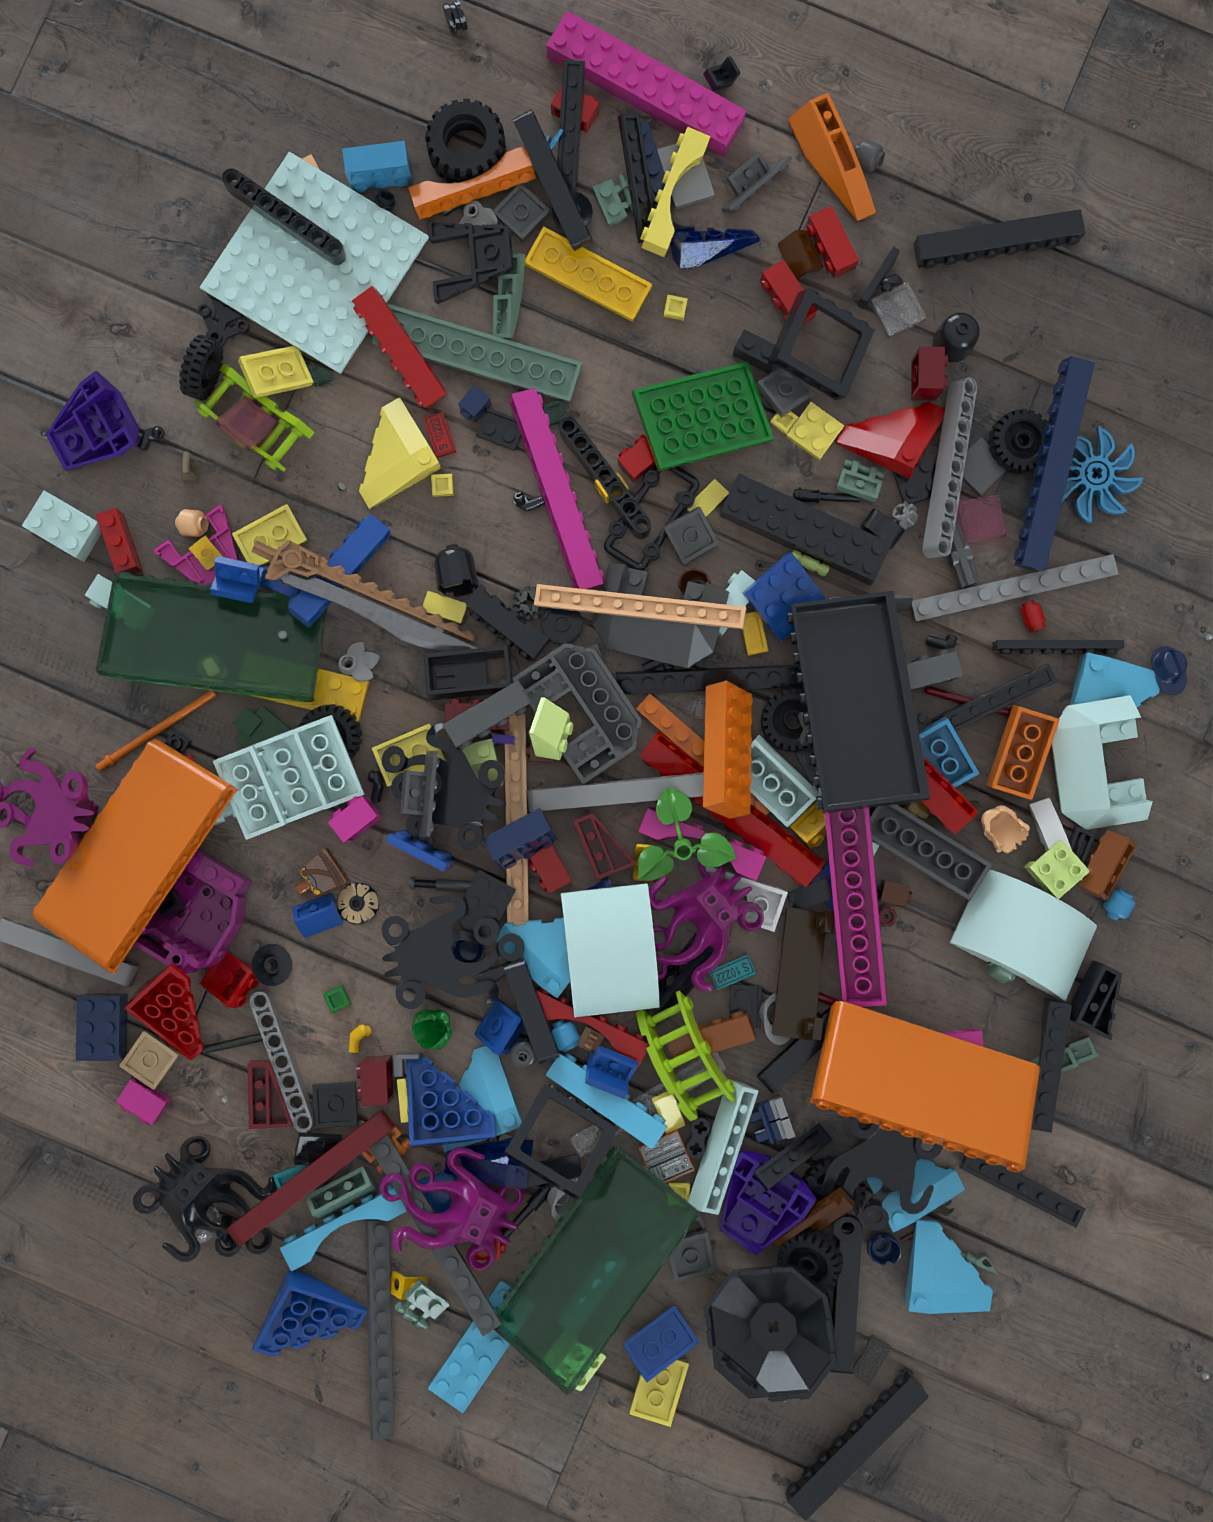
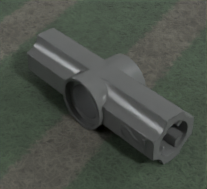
(961, 560)

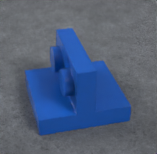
(236, 579)
(500, 1028)
(610, 1071)

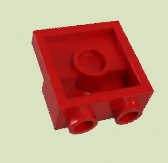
(230, 980)

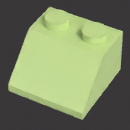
(550, 730)
(479, 753)

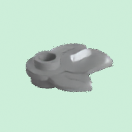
(481, 215)
(361, 661)

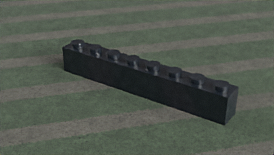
(999, 238)
(855, 1445)

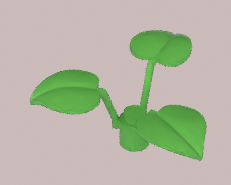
(712, 852)

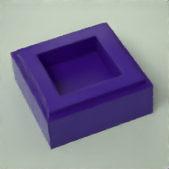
(503, 739)

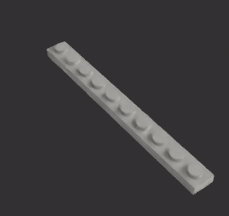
(1014, 588)

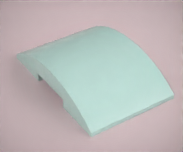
(289, 776)
(1025, 933)
(611, 950)

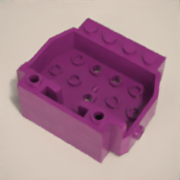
(209, 921)

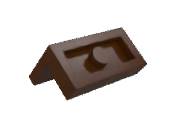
(800, 253)

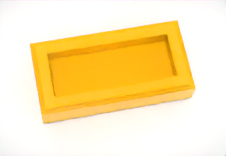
(754, 635)

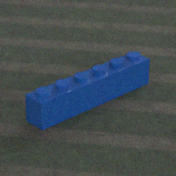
(352, 556)

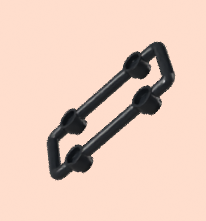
(652, 550)

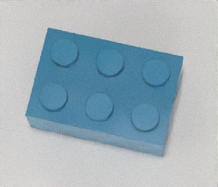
(377, 166)
(946, 752)

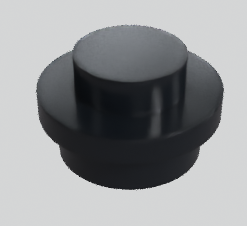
(385, 200)

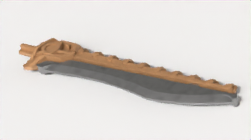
(303, 563)

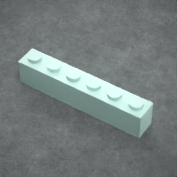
(722, 1149)

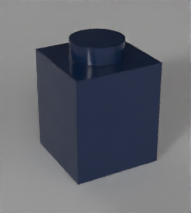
(474, 404)

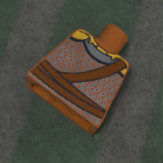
(321, 874)

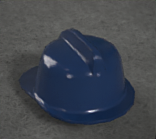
(1170, 670)

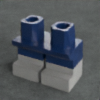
(775, 1120)

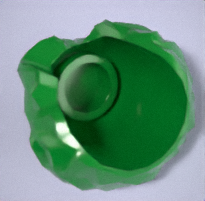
(431, 1029)

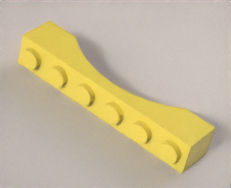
(690, 153)

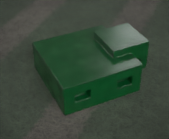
(258, 726)

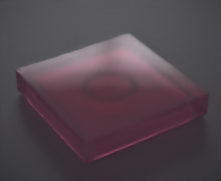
(246, 423)
(981, 518)

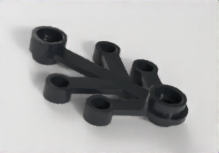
(225, 316)

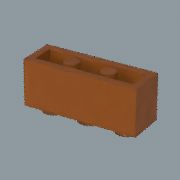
(1107, 864)

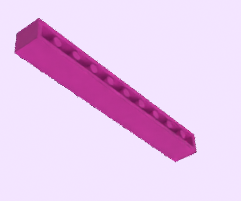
(556, 490)

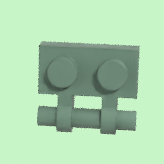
(609, 201)
(860, 485)
(426, 1299)

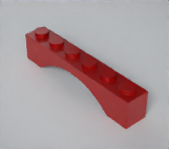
(623, 1042)

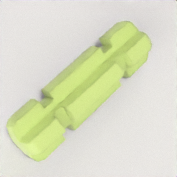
(811, 563)

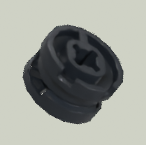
(458, 17)

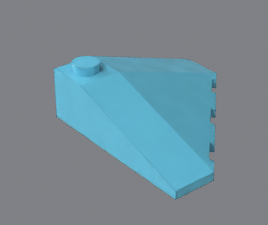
(1108, 678)
(543, 952)
(491, 1087)
(945, 1183)
(940, 1277)

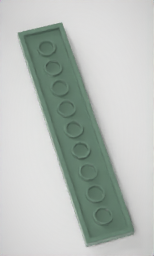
(490, 355)

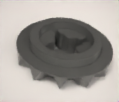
(523, 610)

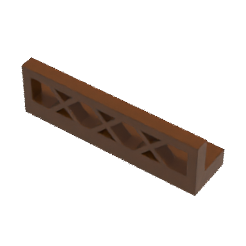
(821, 1214)

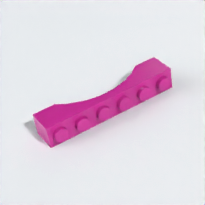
(747, 862)

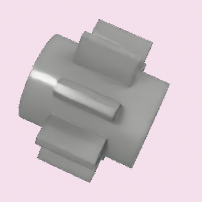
(905, 515)

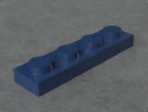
(655, 167)

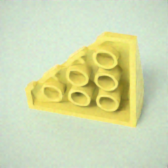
(397, 457)

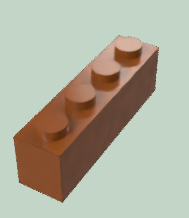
(719, 1034)

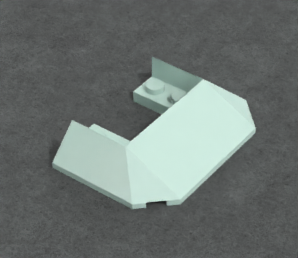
(1081, 765)

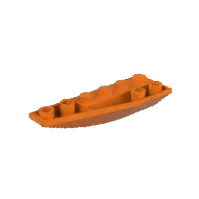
(832, 154)

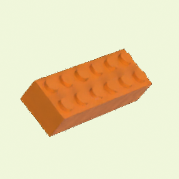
(727, 750)

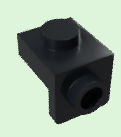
(722, 75)

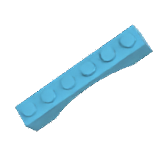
(302, 1248)

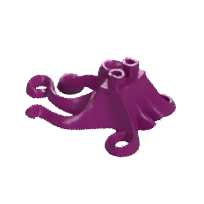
(59, 811)
(712, 909)
(473, 1214)

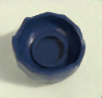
(467, 951)
(884, 1248)

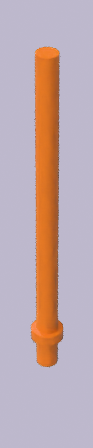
(110, 760)

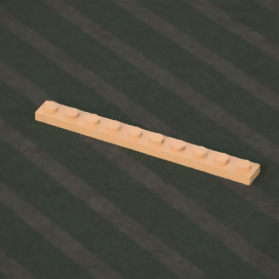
(640, 606)
(516, 808)

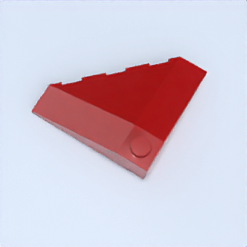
(894, 439)
(169, 1010)

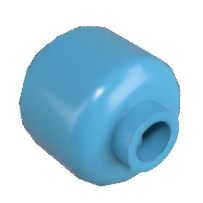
(1119, 904)
(565, 1035)

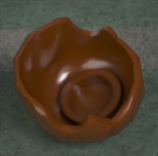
(692, 575)

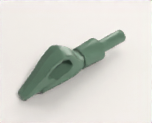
(978, 1261)

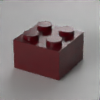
(928, 373)
(376, 1080)

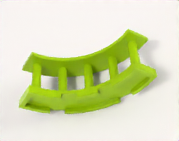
(285, 418)
(666, 1067)

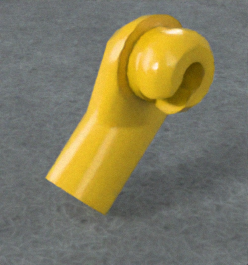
(357, 1035)

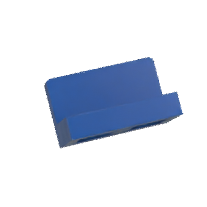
(317, 915)

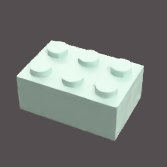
(63, 526)

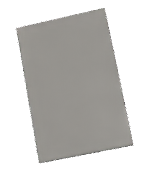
(692, 186)

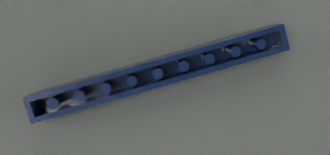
(1054, 463)

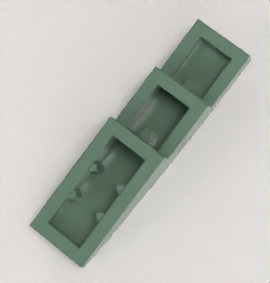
(508, 301)
(1076, 1053)

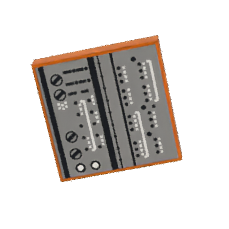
(668, 1157)

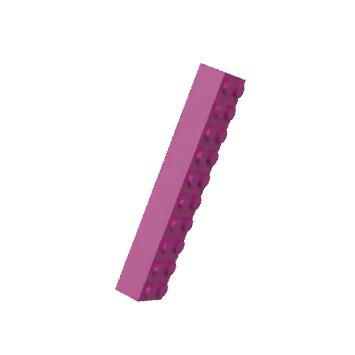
(646, 82)
(856, 907)

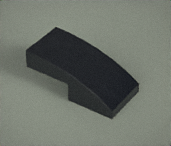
(811, 895)

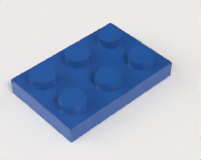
(660, 1343)

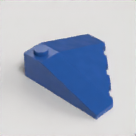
(441, 1110)
(305, 1311)

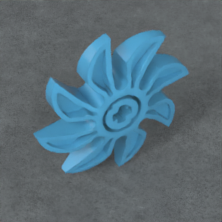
(1103, 480)

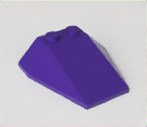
(93, 425)
(758, 1216)

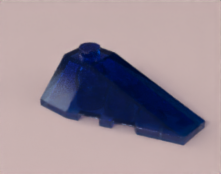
(698, 248)
(496, 1167)

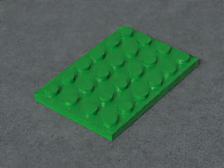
(702, 416)

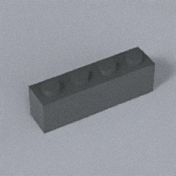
(486, 715)

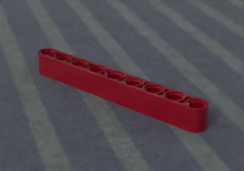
(310, 1178)

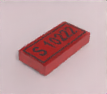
(439, 434)

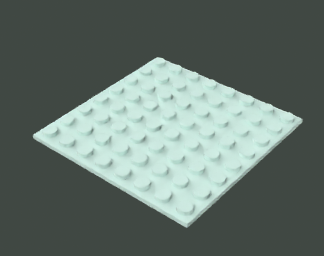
(297, 290)

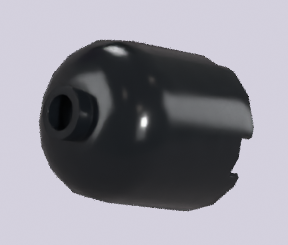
(958, 336)
(455, 571)

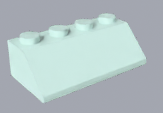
(778, 783)

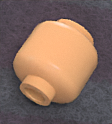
(192, 523)

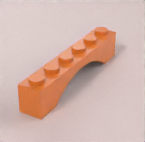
(511, 170)

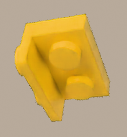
(811, 826)

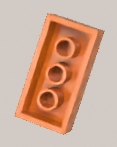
(1022, 752)

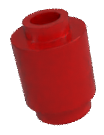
(1033, 616)

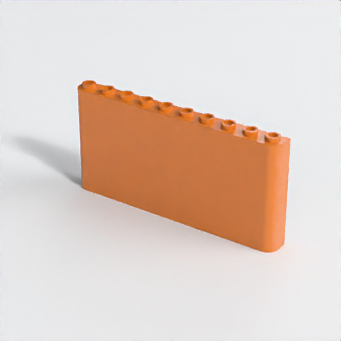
(133, 854)
(926, 1085)

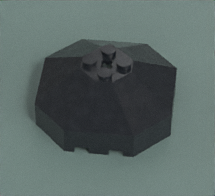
(767, 1362)

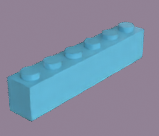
(621, 1111)

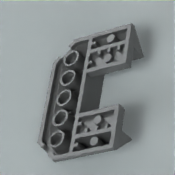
(657, 639)
(600, 698)

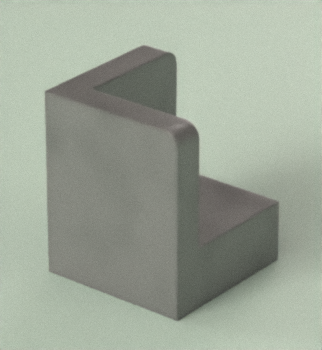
(400, 1061)

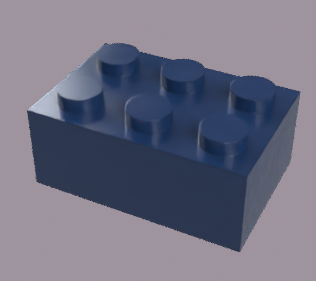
(520, 839)
(101, 1027)

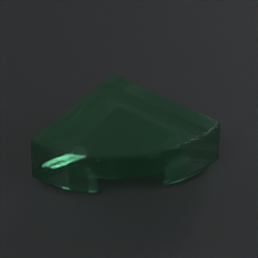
(319, 375)

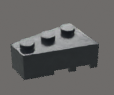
(1096, 999)

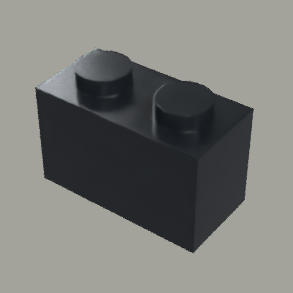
(754, 350)

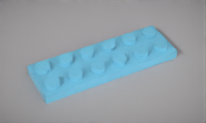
(471, 1360)

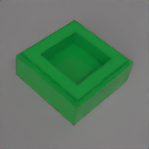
(337, 999)

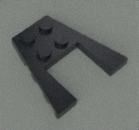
(489, 255)

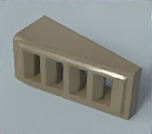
(190, 468)

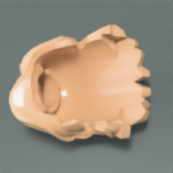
(1004, 828)

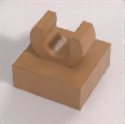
(590, 1039)

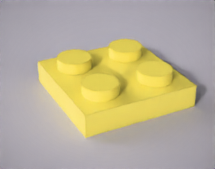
(815, 431)

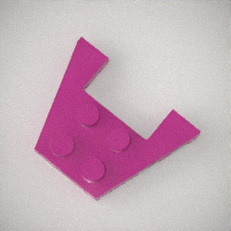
(189, 564)

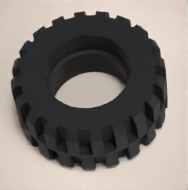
(457, 118)

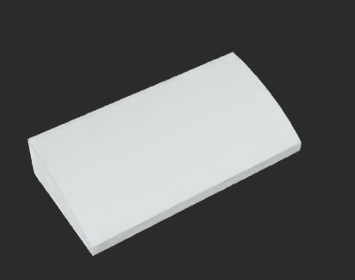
(767, 896)

